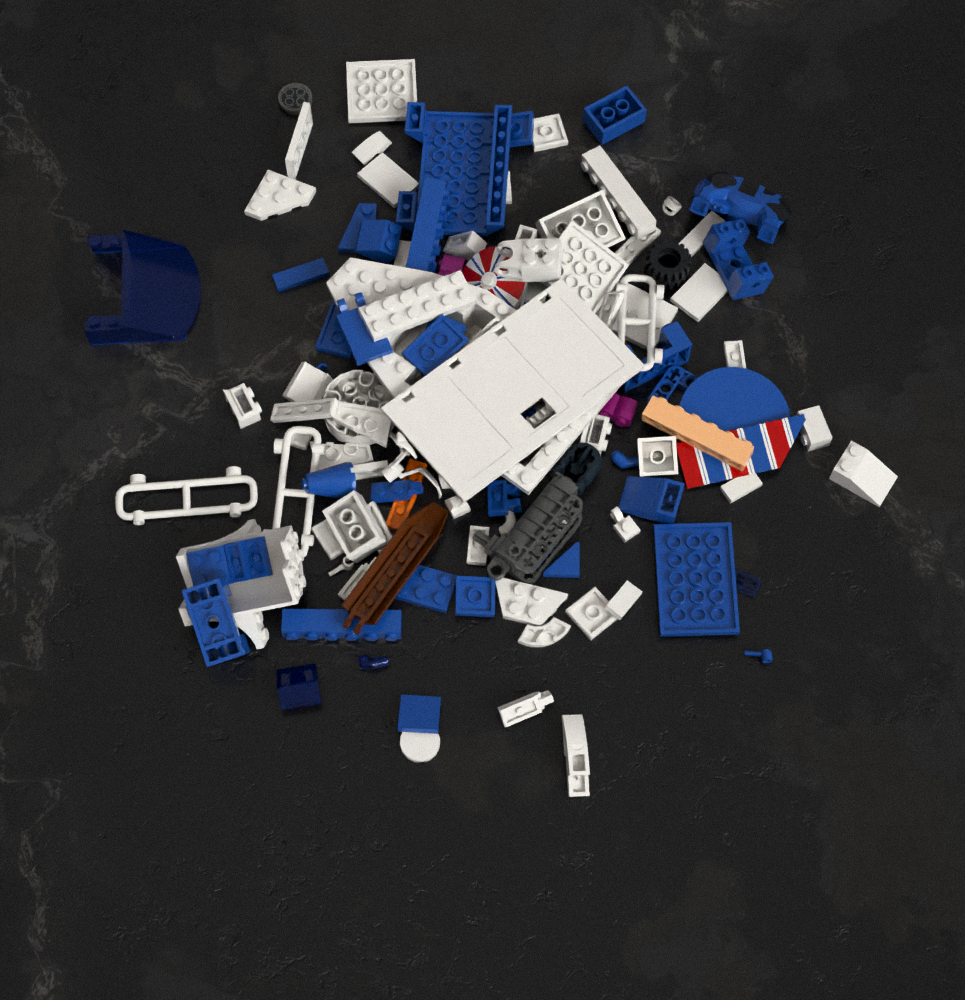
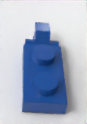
(395, 491)

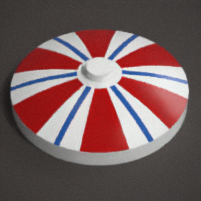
(481, 273)

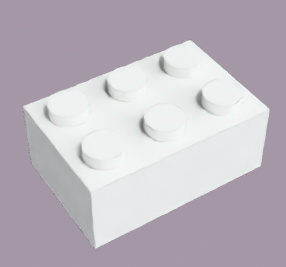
(355, 526)

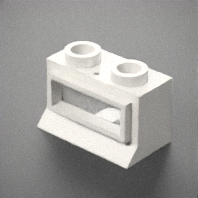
(243, 405)
(596, 432)

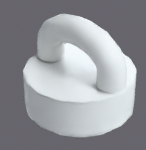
(671, 203)

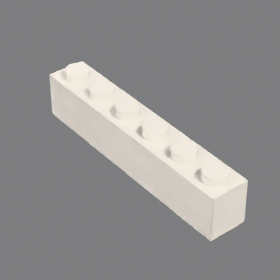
(618, 192)

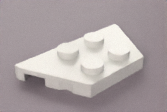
(527, 602)

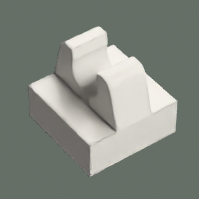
(457, 506)

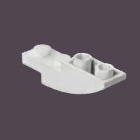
(576, 755)

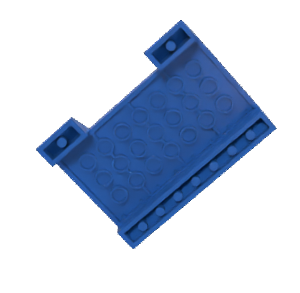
(472, 158)

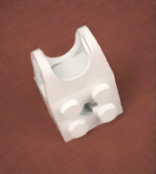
(531, 259)

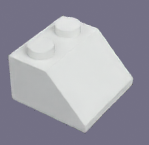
(657, 456)

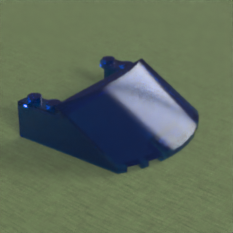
(157, 291)

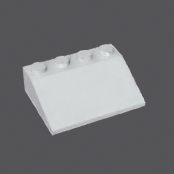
(591, 214)

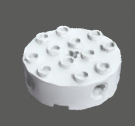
(359, 389)

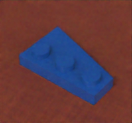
(364, 211)

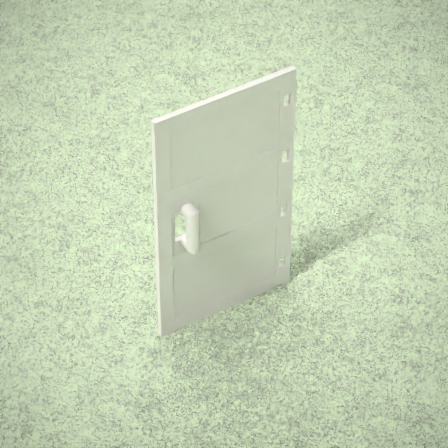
(471, 415)

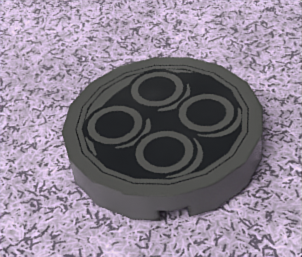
(292, 97)

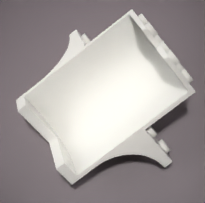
(261, 593)

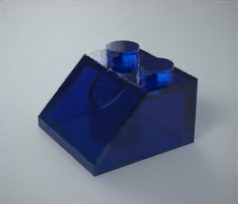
(298, 686)

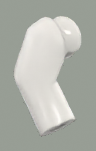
(509, 524)

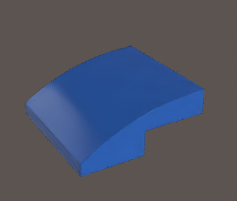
(248, 559)

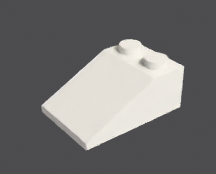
(863, 474)

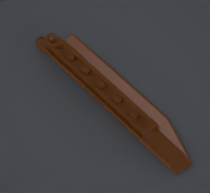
(394, 566)

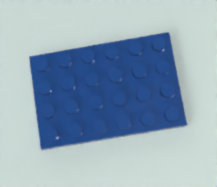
(696, 579)

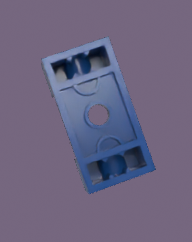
(725, 246)
(676, 351)
(209, 601)

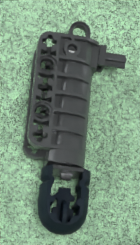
(541, 522)

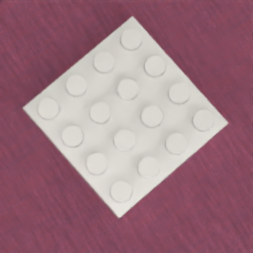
(380, 90)
(588, 266)

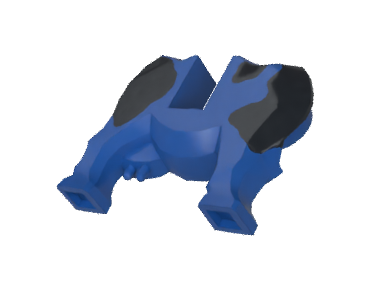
(722, 195)

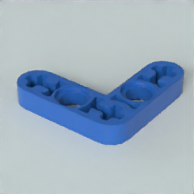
(678, 381)

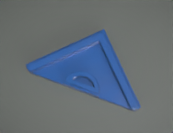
(567, 565)

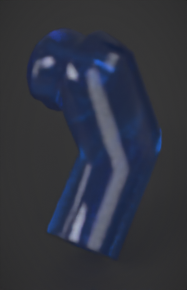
(375, 663)

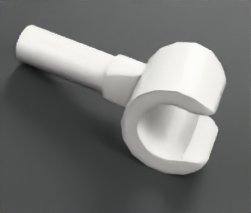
(343, 566)

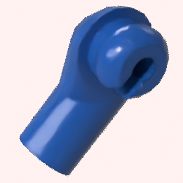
(622, 461)

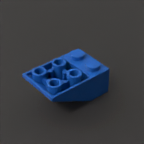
(651, 498)

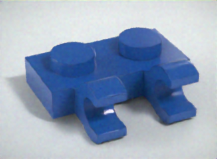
(498, 501)

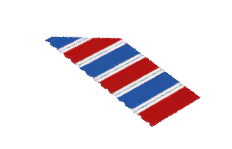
(770, 445)

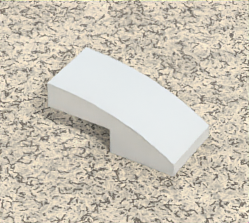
(371, 146)

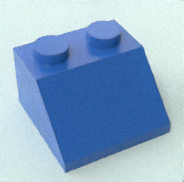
(378, 240)

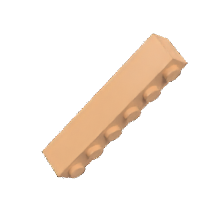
(698, 433)

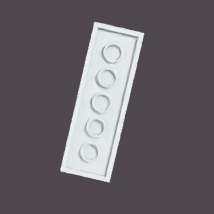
(417, 306)

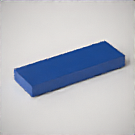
(300, 274)

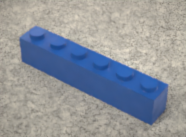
(329, 622)

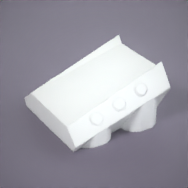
(307, 384)

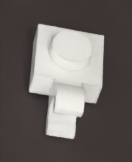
(625, 527)

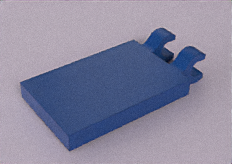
(357, 335)

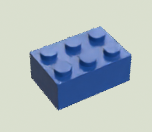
(614, 115)

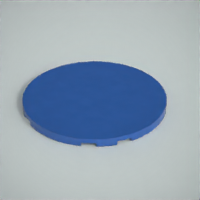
(734, 399)

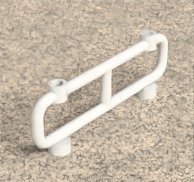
(654, 355)
(282, 447)
(138, 483)

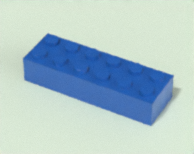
(429, 225)

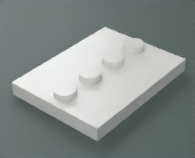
(637, 307)

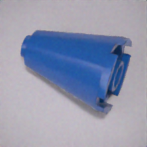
(330, 482)

